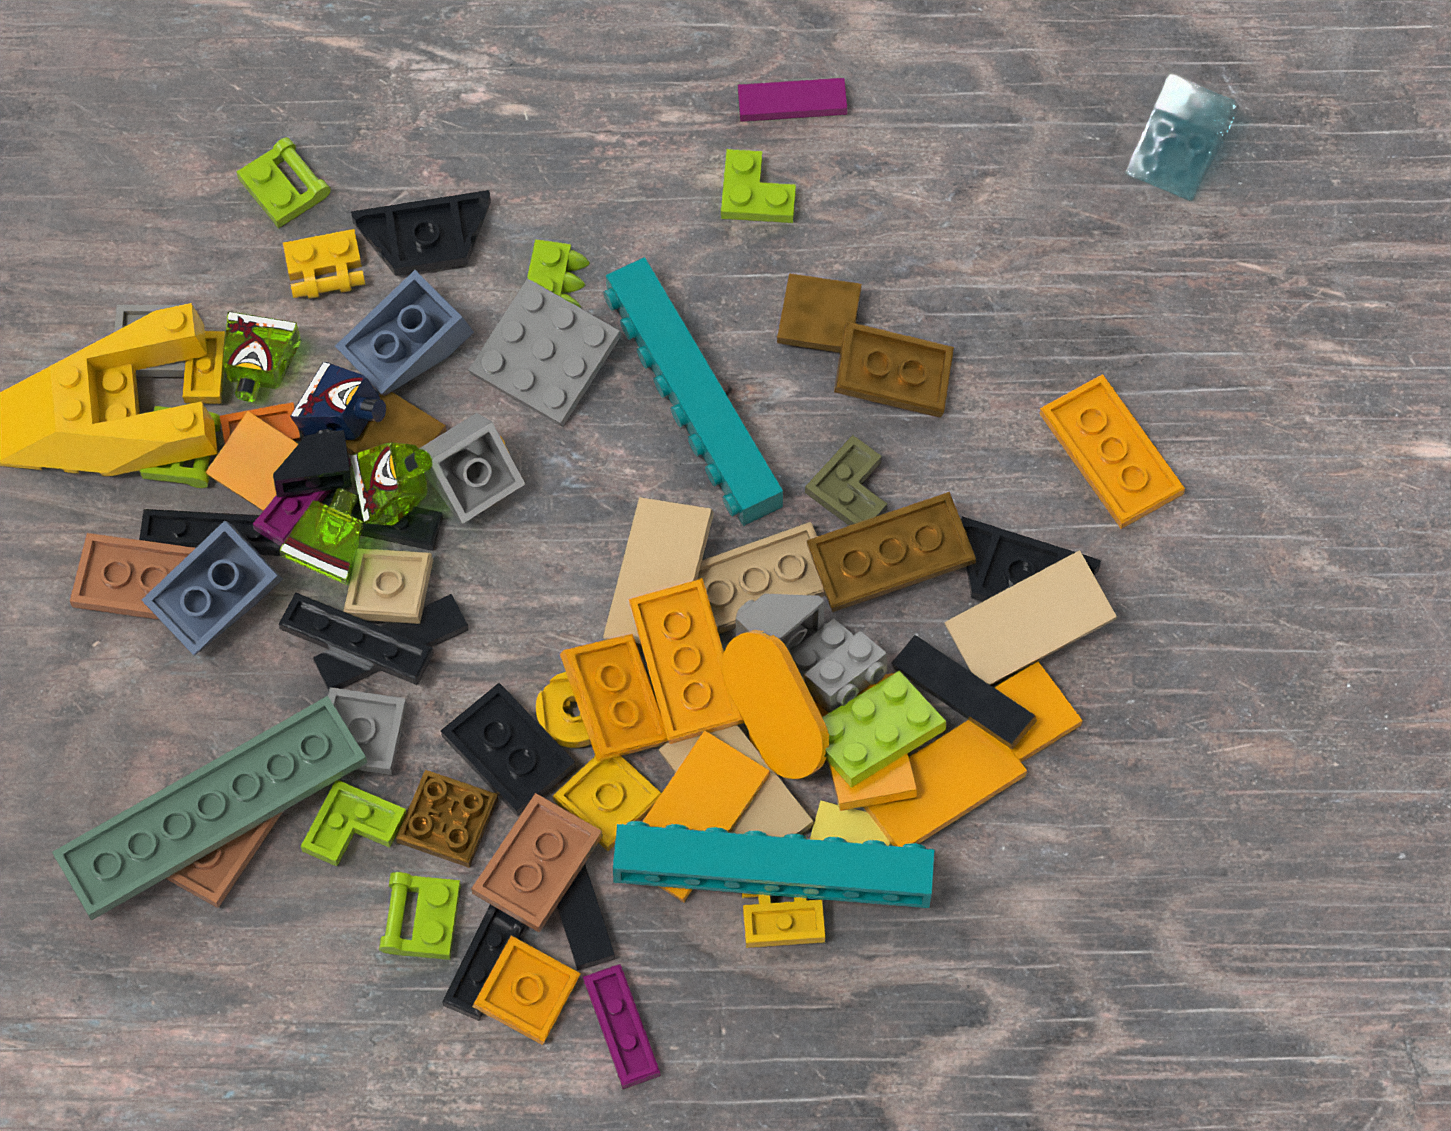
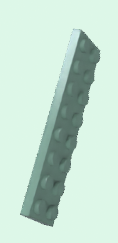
(209, 807)

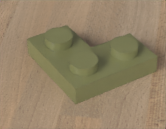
(840, 481)

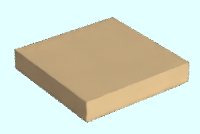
(389, 585)

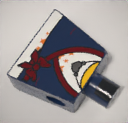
(338, 402)

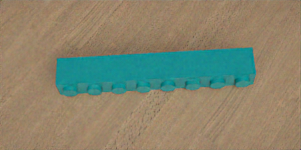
(693, 391)
(773, 864)

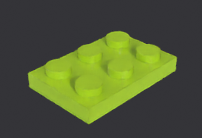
(879, 728)

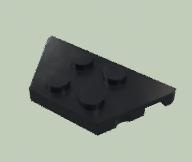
(425, 232)
(1008, 558)

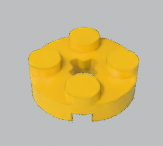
(550, 714)

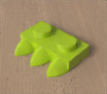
(551, 265)

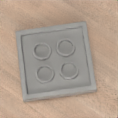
(545, 352)

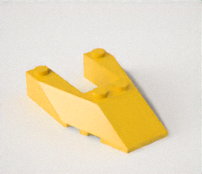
(87, 405)

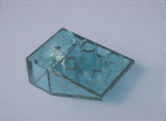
(1182, 137)

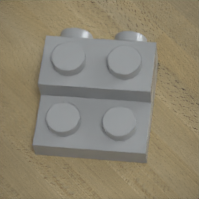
(838, 664)

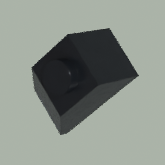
(315, 465)

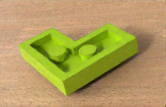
(749, 198)
(351, 812)

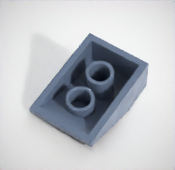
(404, 335)
(212, 588)

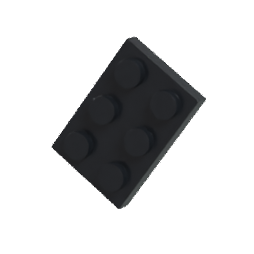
(508, 748)

